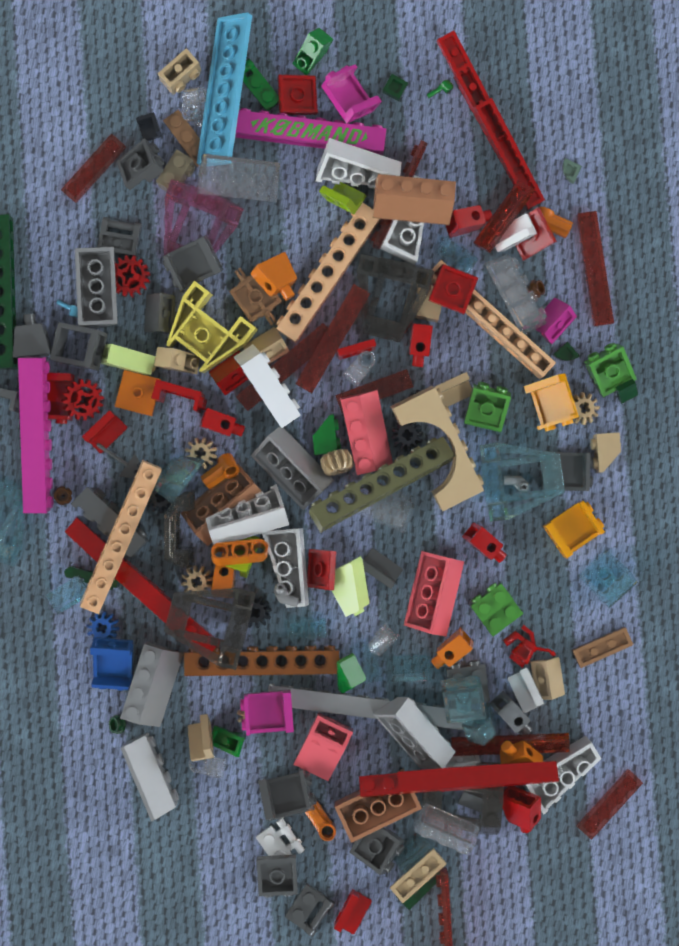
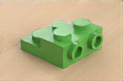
(609, 368)
(487, 406)
(495, 608)

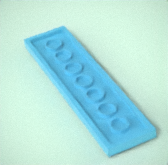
(225, 85)

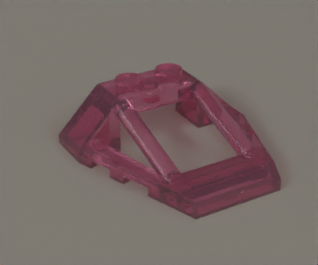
(187, 196)

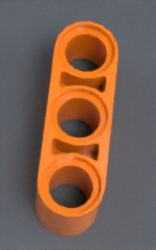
(247, 546)

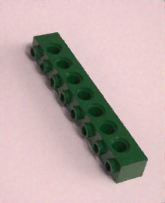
(7, 300)

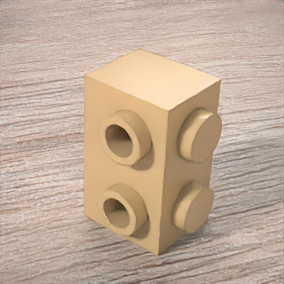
(180, 72)

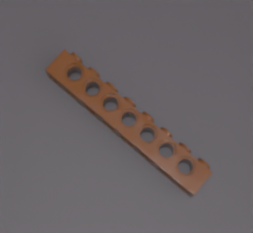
(193, 667)

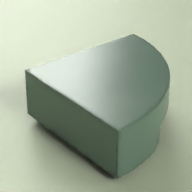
(571, 170)

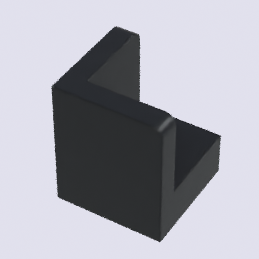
(149, 126)

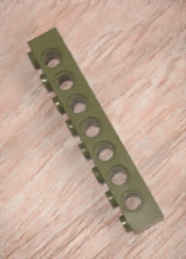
(324, 519)

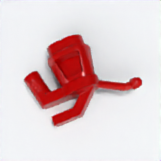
(523, 652)

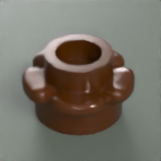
(537, 287)
(59, 499)

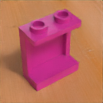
(348, 94)
(267, 712)

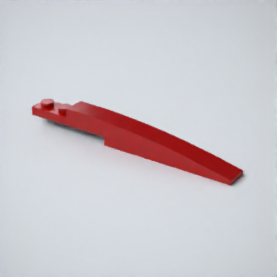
(487, 115)
(132, 578)
(458, 778)

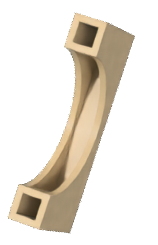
(462, 479)

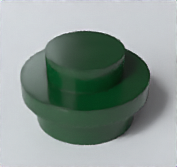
(117, 725)

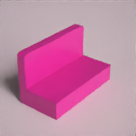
(558, 319)

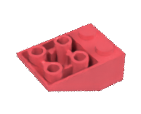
(323, 746)

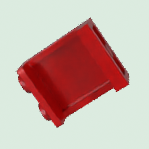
(57, 386)
(162, 388)

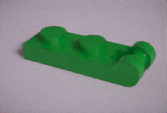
(260, 87)

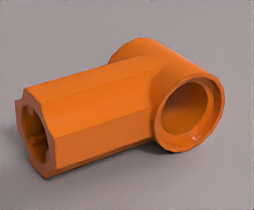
(556, 223)
(224, 469)
(320, 819)

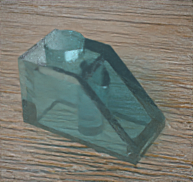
(481, 730)

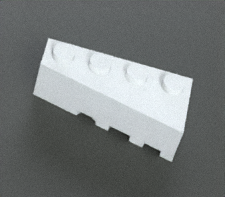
(354, 165)
(404, 239)
(267, 385)
(248, 518)
(289, 562)
(570, 768)

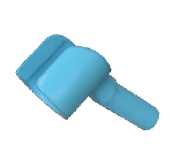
(73, 309)

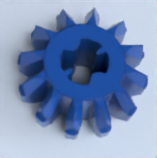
(103, 620)

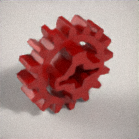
(132, 265)
(89, 396)

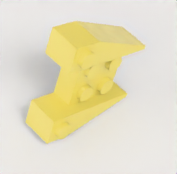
(205, 335)

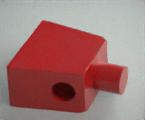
(467, 220)
(423, 334)
(212, 421)
(481, 541)
(521, 808)

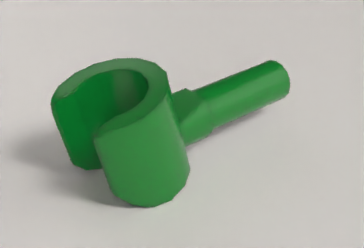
(446, 85)

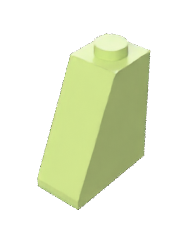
(128, 359)
(351, 587)

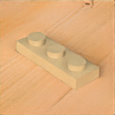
(418, 875)

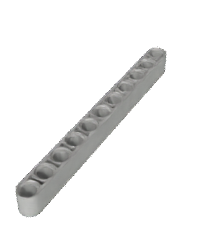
(355, 705)

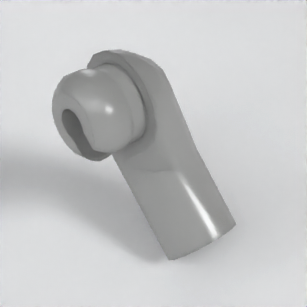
(517, 481)
(283, 596)

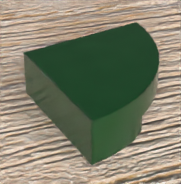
(566, 353)

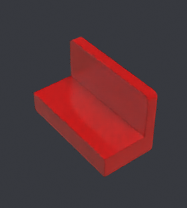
(228, 375)
(105, 431)
(352, 912)

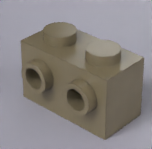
(178, 168)

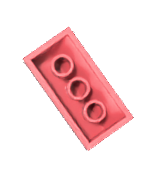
(366, 431)
(433, 593)

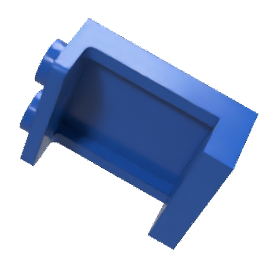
(112, 663)

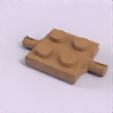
(253, 299)

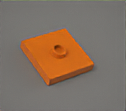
(136, 393)

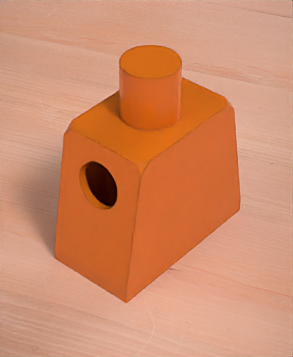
(276, 276)
(223, 582)
(458, 643)
(519, 753)

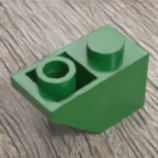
(312, 50)
(325, 437)

